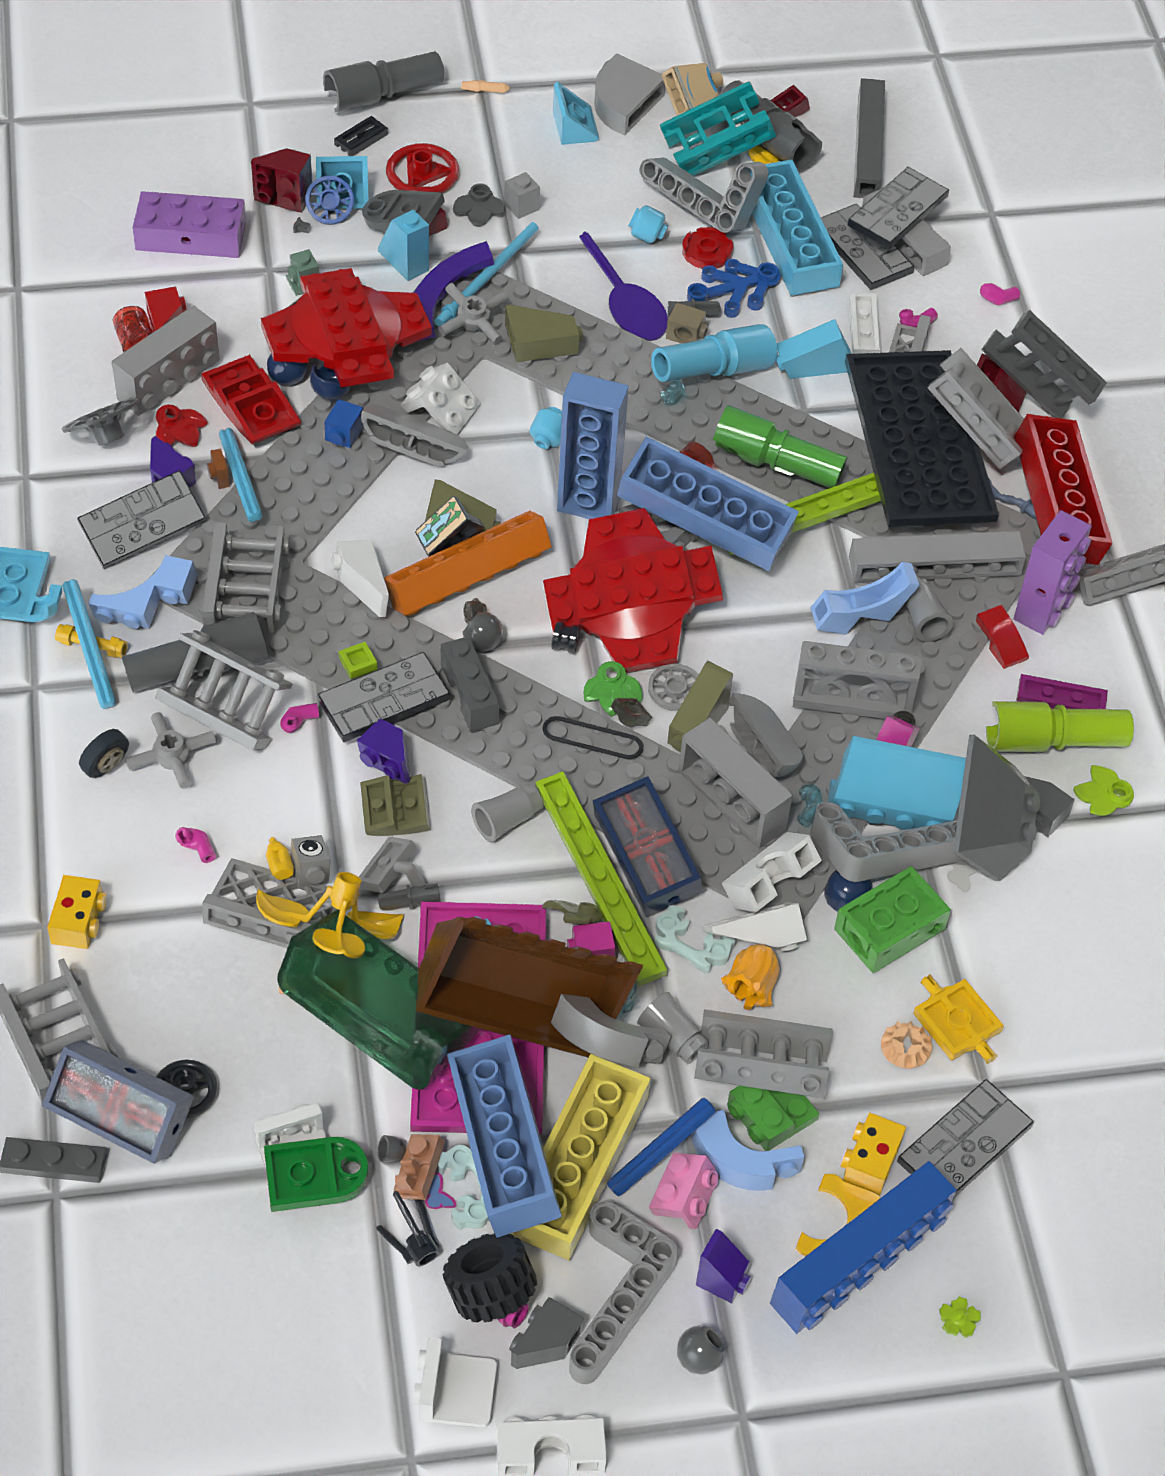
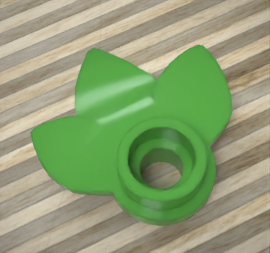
(607, 689)

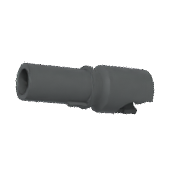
(367, 83)
(792, 138)
(164, 662)

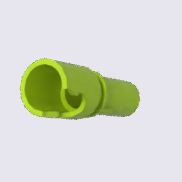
(1038, 727)

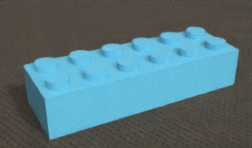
(796, 232)

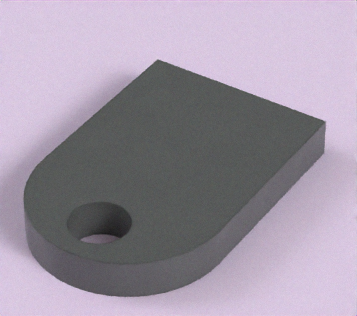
(394, 203)

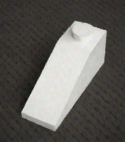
(361, 573)
(772, 926)

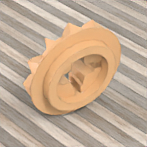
(893, 1047)

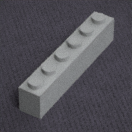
(939, 555)

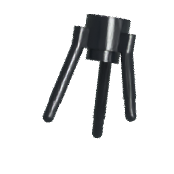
(421, 1247)

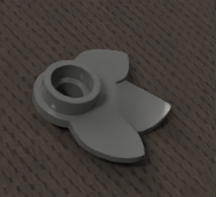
(478, 204)

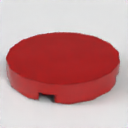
(707, 247)

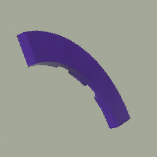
(448, 271)

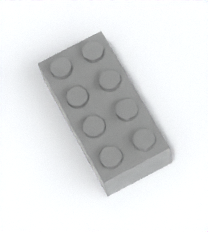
(166, 359)
(735, 782)

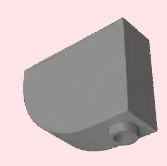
(626, 93)

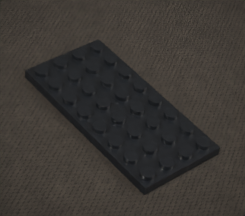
(918, 451)

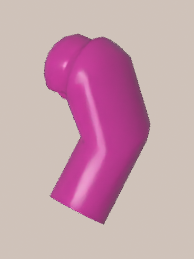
(908, 319)

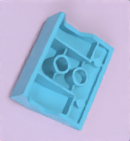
(897, 784)

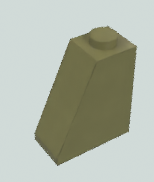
(541, 333)
(443, 492)
(706, 699)

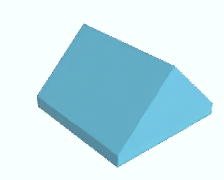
(573, 117)
(350, 169)

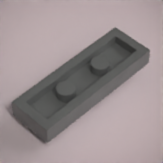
(52, 1160)

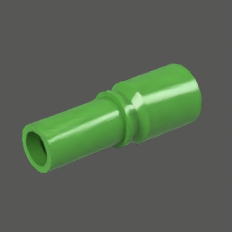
(761, 442)

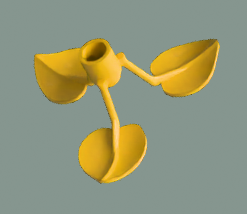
(343, 896)

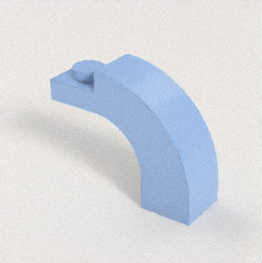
(741, 1165)

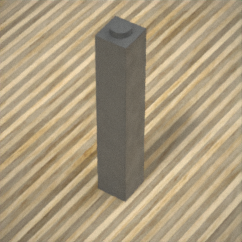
(869, 137)

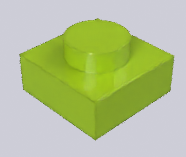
(357, 660)

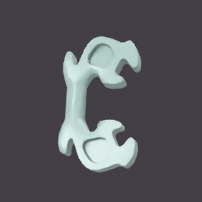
(715, 951)
(460, 1161)

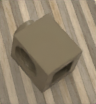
(686, 324)

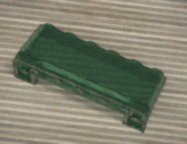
(371, 1003)

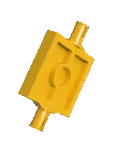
(958, 1019)

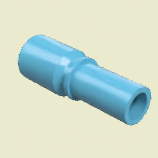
(725, 353)

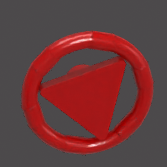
(422, 168)

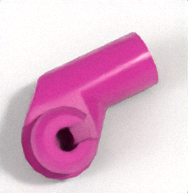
(998, 295)
(296, 715)
(198, 841)

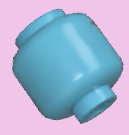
(648, 224)
(547, 428)

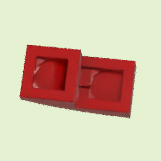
(1003, 636)

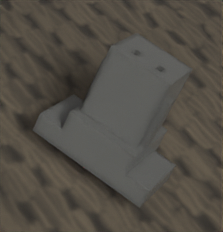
(301, 226)

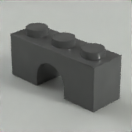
(466, 672)

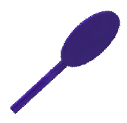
(629, 304)

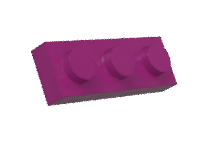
(1060, 693)

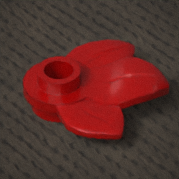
(181, 427)

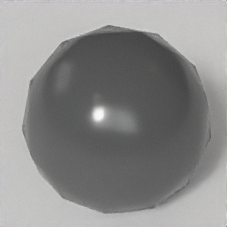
(484, 631)
(700, 1349)

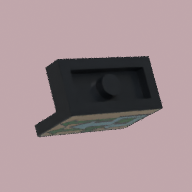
(447, 527)

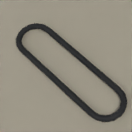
(597, 749)

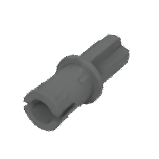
(711, 307)
(409, 897)

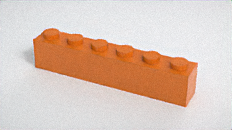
(467, 563)

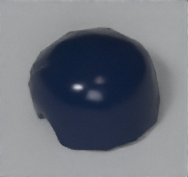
(286, 372)
(326, 383)
(842, 891)

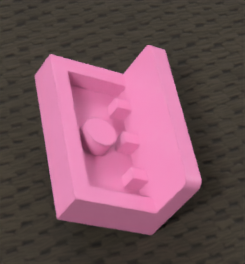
(685, 1188)

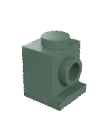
(301, 264)

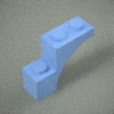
(879, 600)
(136, 607)

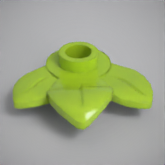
(1102, 791)

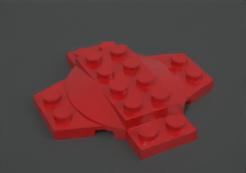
(346, 327)
(633, 589)

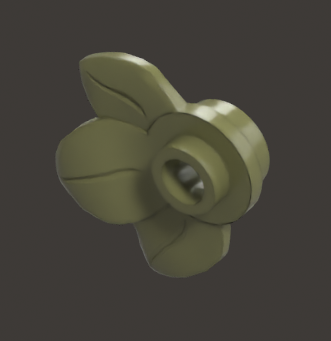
(579, 914)

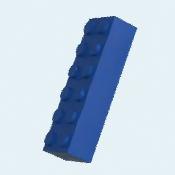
(862, 1248)

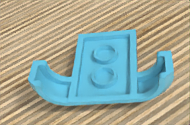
(21, 584)

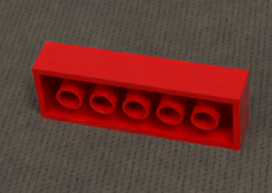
(1062, 478)

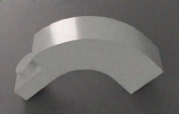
(606, 1037)

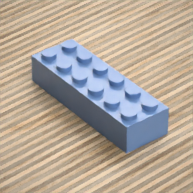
(591, 446)
(707, 503)
(503, 1136)

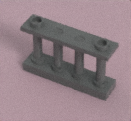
(1052, 352)

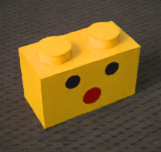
(76, 912)
(873, 1154)

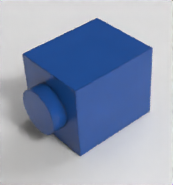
(343, 423)

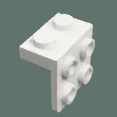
(443, 397)
(299, 1124)
(454, 1387)

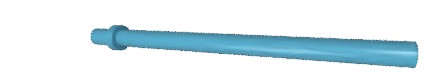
(450, 311)

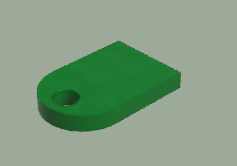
(312, 1172)

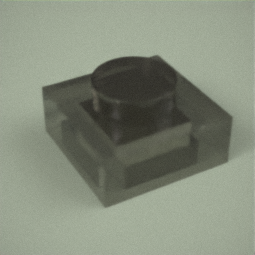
(631, 712)

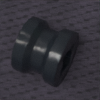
(565, 637)

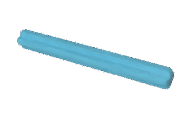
(240, 475)
(89, 644)

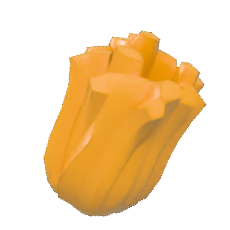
(753, 976)

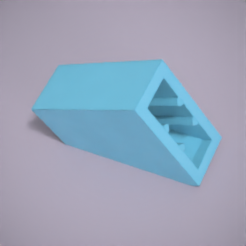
(407, 245)
(814, 352)

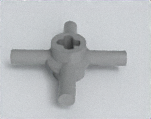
(473, 313)
(170, 750)

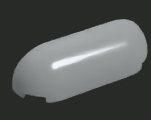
(412, 436)
(764, 735)

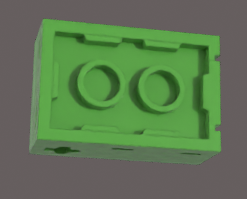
(892, 919)

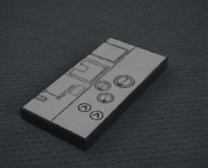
(898, 207)
(867, 258)
(141, 519)
(384, 694)
(969, 1136)

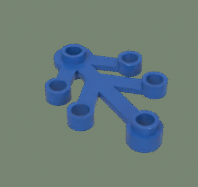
(764, 276)

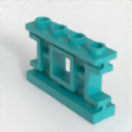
(724, 143)

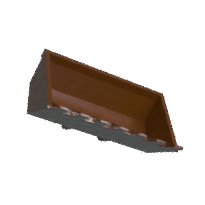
(515, 980)

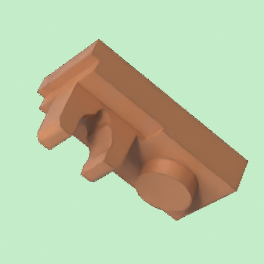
(418, 1166)

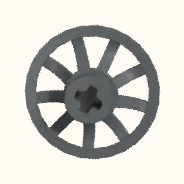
(107, 425)

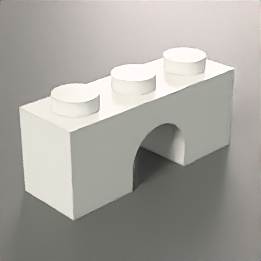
(753, 883)
(578, 1439)

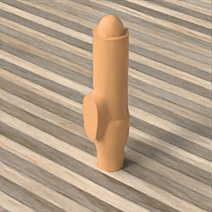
(484, 86)

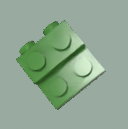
(770, 1114)

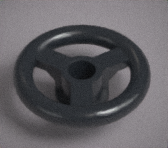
(182, 1073)

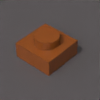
(218, 469)

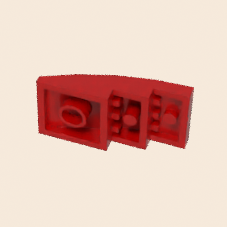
(250, 399)

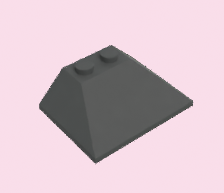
(994, 812)

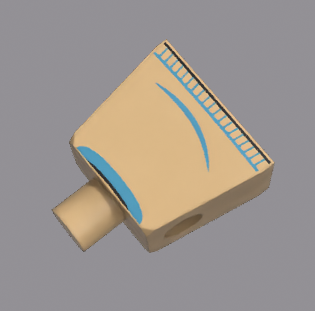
(691, 85)

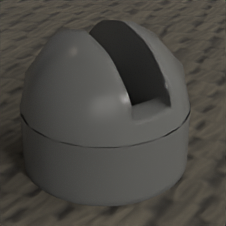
(390, 1149)

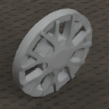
(674, 685)

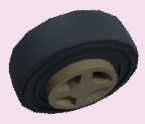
(103, 753)

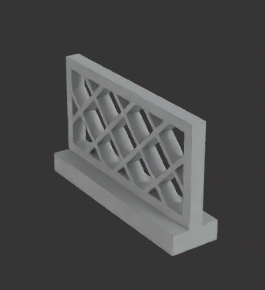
(248, 920)

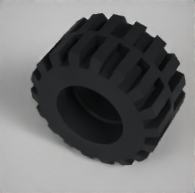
(489, 1277)

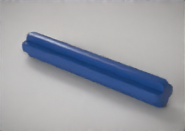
(661, 1146)

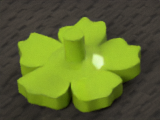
(959, 1317)

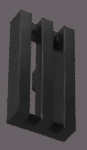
(364, 138)

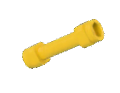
(115, 646)

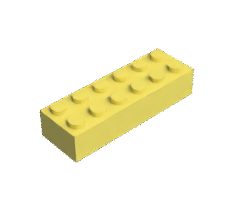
(586, 1148)

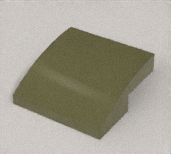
(395, 806)

